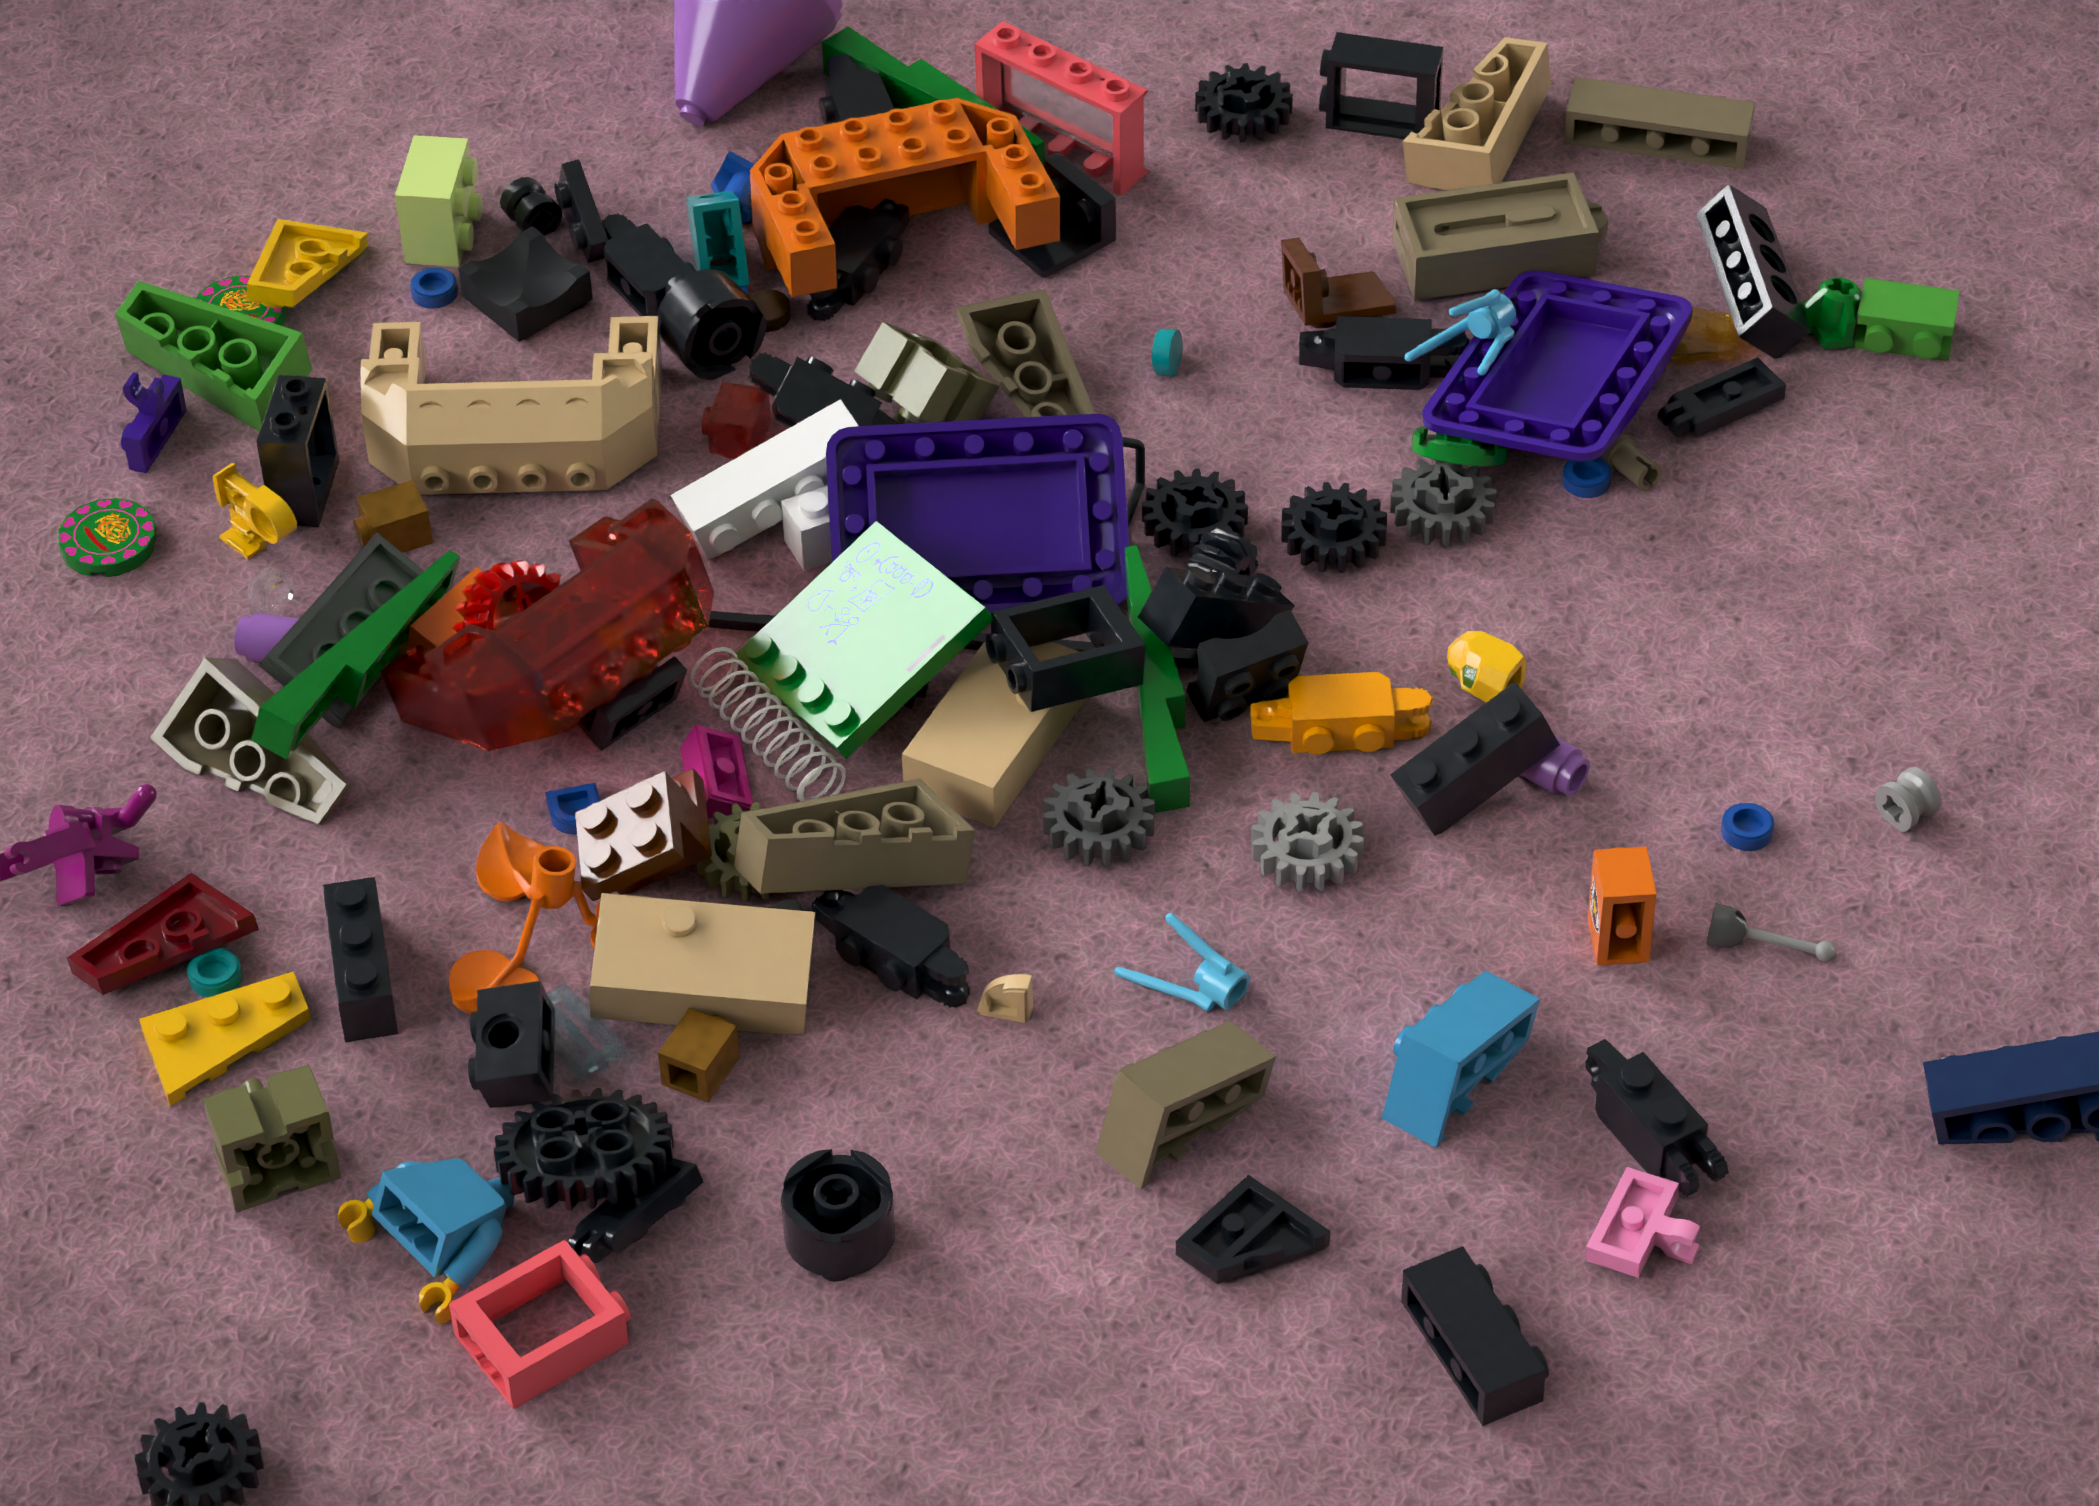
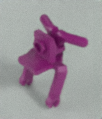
(80, 846)

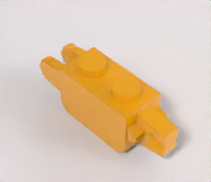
(1342, 714)

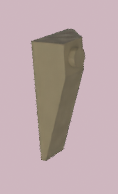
(1026, 353)
(213, 732)

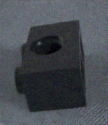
(516, 1072)

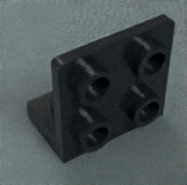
(1085, 220)
(634, 704)

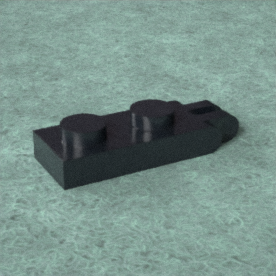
(1722, 399)
(618, 1225)

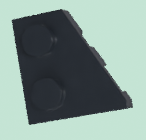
(580, 211)
(1249, 1233)

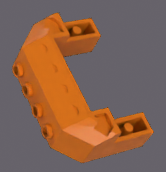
(910, 155)

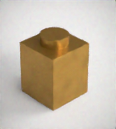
(396, 515)
(699, 1054)

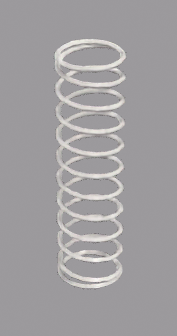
(812, 775)

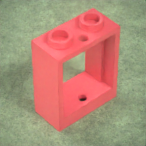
(561, 1357)

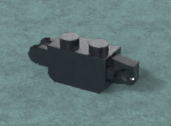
(852, 92)
(865, 247)
(640, 263)
(1373, 351)
(810, 387)
(895, 942)
(1652, 1118)

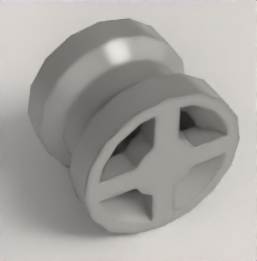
(1908, 799)

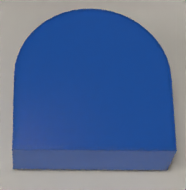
(566, 801)

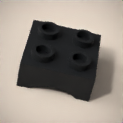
(526, 285)
(1247, 668)

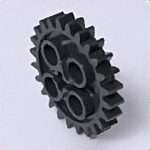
(584, 1148)

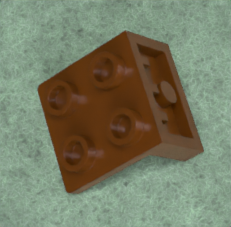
(1323, 298)

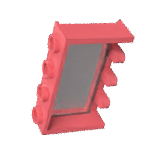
(1066, 98)

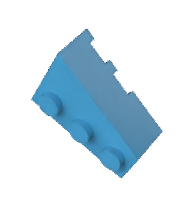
(1453, 1050)

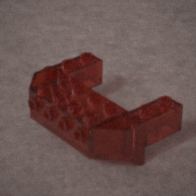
(570, 651)

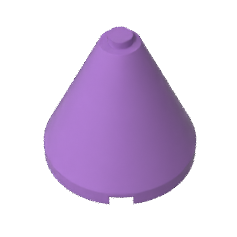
(737, 46)

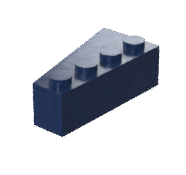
(2017, 1090)

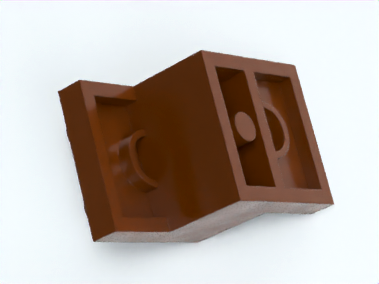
(643, 834)

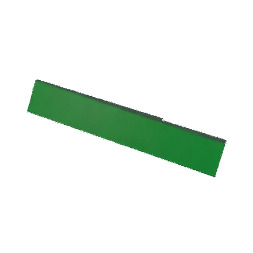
(906, 84)
(351, 664)
(1159, 701)

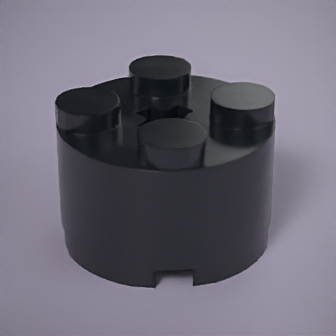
(709, 322)
(838, 1213)

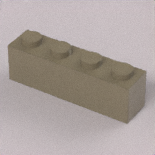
(1659, 123)

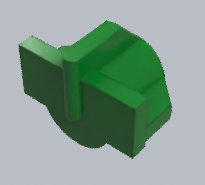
(1833, 312)

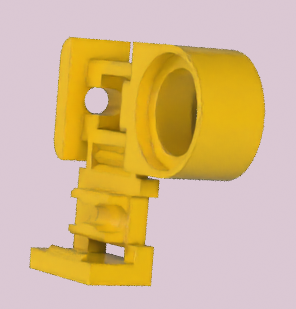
(254, 513)

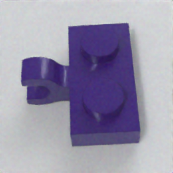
(159, 414)

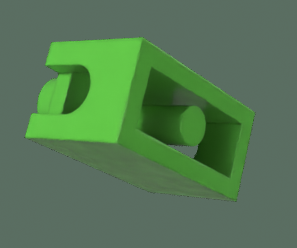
(1906, 319)

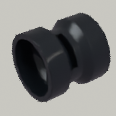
(529, 206)

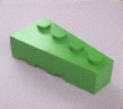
(212, 349)

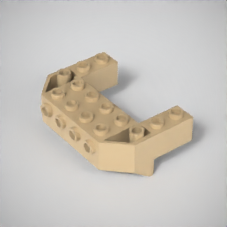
(515, 431)

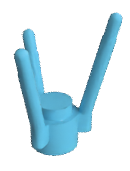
(1487, 318)
(1217, 978)

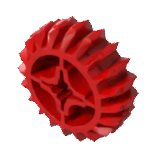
(504, 592)

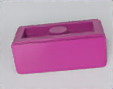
(722, 766)

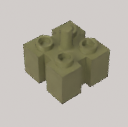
(923, 378)
(272, 1137)

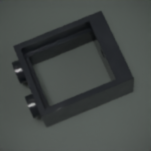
(1386, 57)
(299, 446)
(1109, 667)

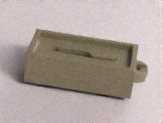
(1494, 233)

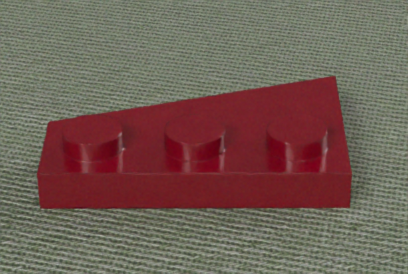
(160, 934)

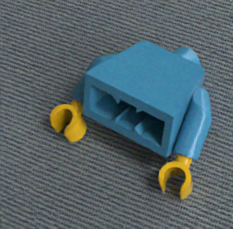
(440, 1217)

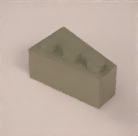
(1179, 1094)

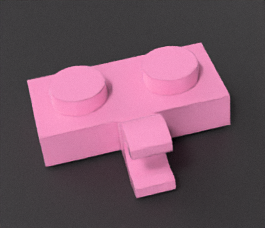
(1637, 1222)

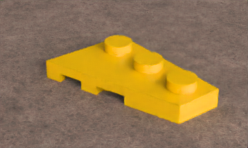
(300, 260)
(214, 1032)

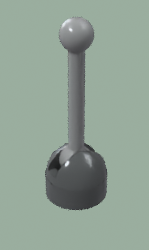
(1729, 928)

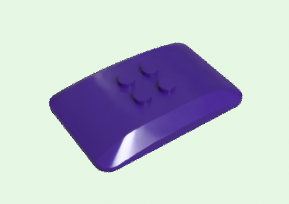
(1570, 372)
(991, 502)

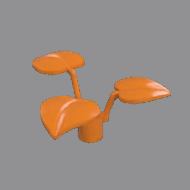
(507, 871)

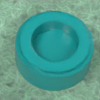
(1167, 352)
(214, 972)

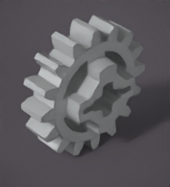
(1307, 841)

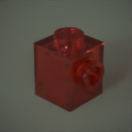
(736, 420)

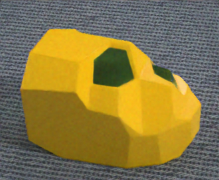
(1485, 664)

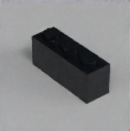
(1206, 605)
(1475, 759)
(360, 959)
(1474, 1335)

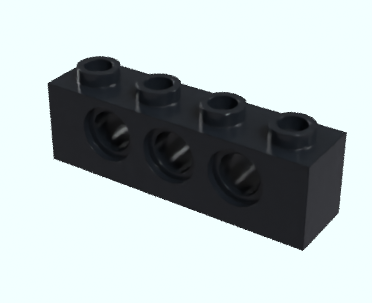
(1753, 272)

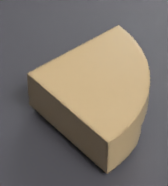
(1008, 998)

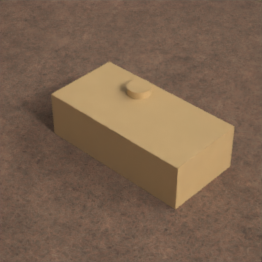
(985, 740)
(711, 957)

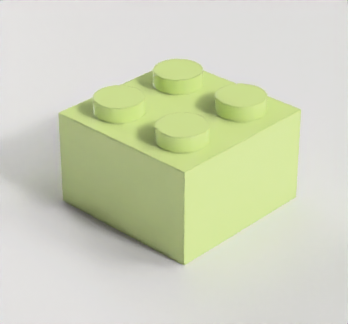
(438, 201)

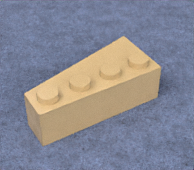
(1483, 122)

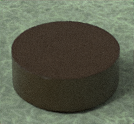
(774, 306)

